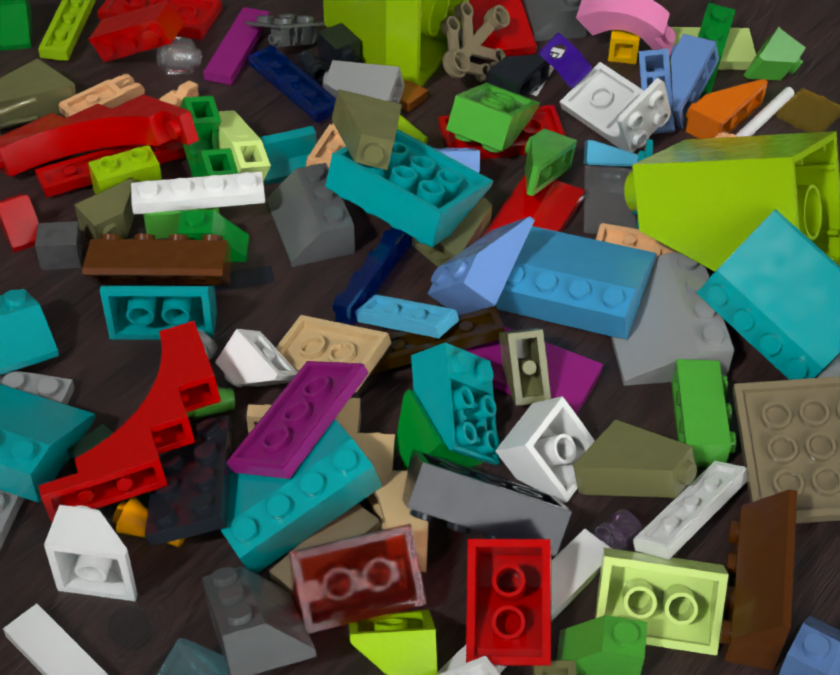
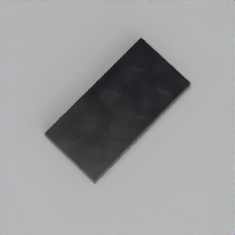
(196, 485)

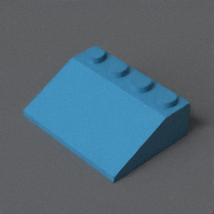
(577, 282)

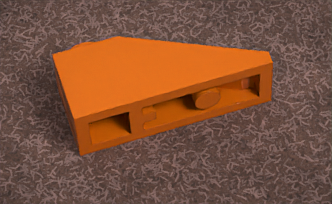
(724, 109)

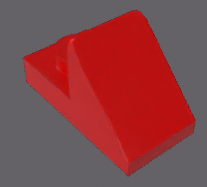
(18, 222)

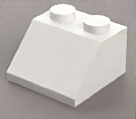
(545, 447)
(88, 555)

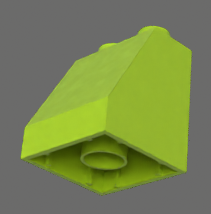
(396, 32)
(717, 191)

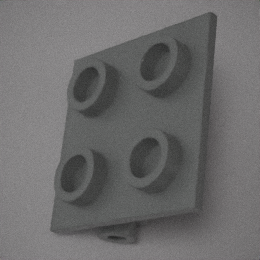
(288, 30)

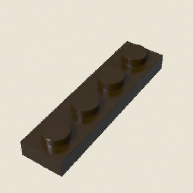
(470, 330)

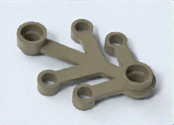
(456, 60)

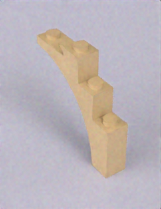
(380, 451)

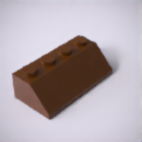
(158, 261)
(760, 581)

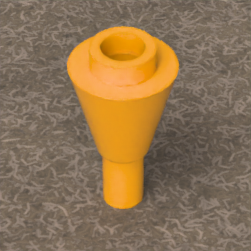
(132, 518)

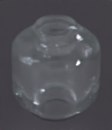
(179, 57)

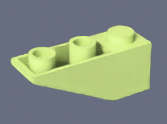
(244, 144)

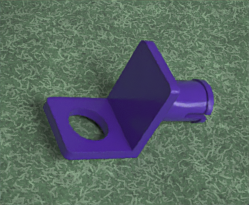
(571, 65)

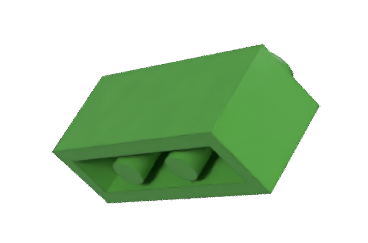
(701, 410)

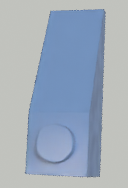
(656, 65)
(691, 68)

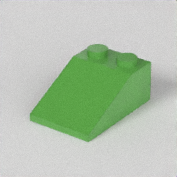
(490, 116)

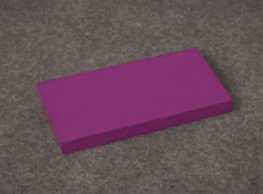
(568, 372)
(297, 419)

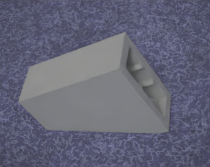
(365, 79)

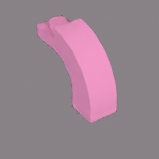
(639, 17)

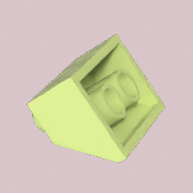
(674, 596)

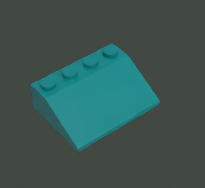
(417, 193)
(781, 298)
(35, 440)
(278, 513)

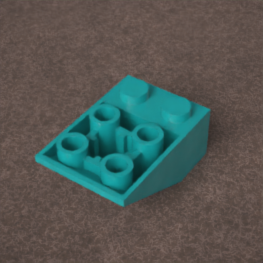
(458, 399)

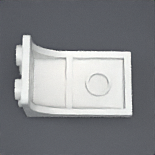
(618, 107)

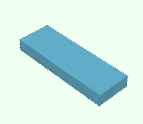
(407, 316)

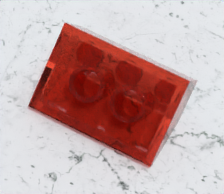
(356, 578)

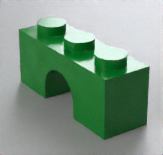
(204, 155)

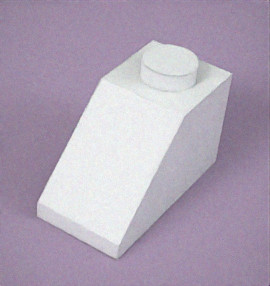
(253, 361)

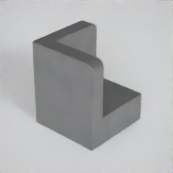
(59, 245)

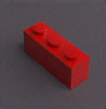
(136, 31)

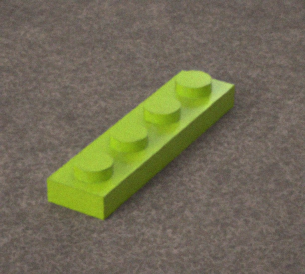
(65, 29)

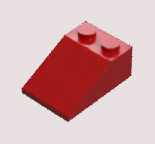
(509, 601)

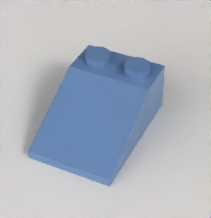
(481, 270)

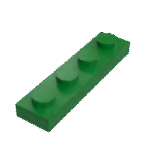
(716, 27)

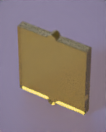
(809, 111)

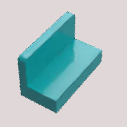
(287, 152)

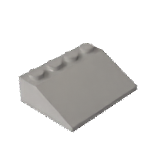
(672, 325)

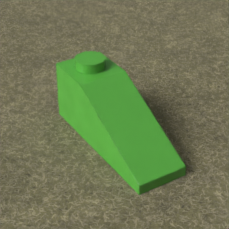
(547, 159)

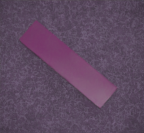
(235, 48)

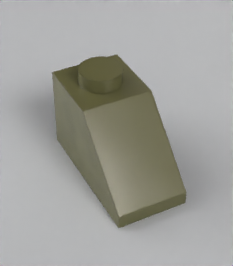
(107, 212)
(525, 365)

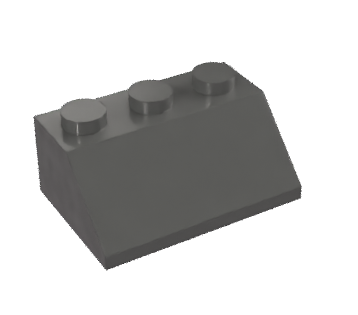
(553, 17)
(311, 217)
(255, 622)

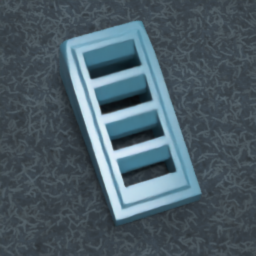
(605, 155)

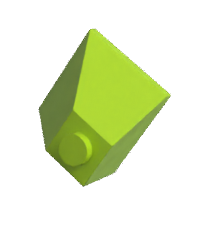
(398, 642)

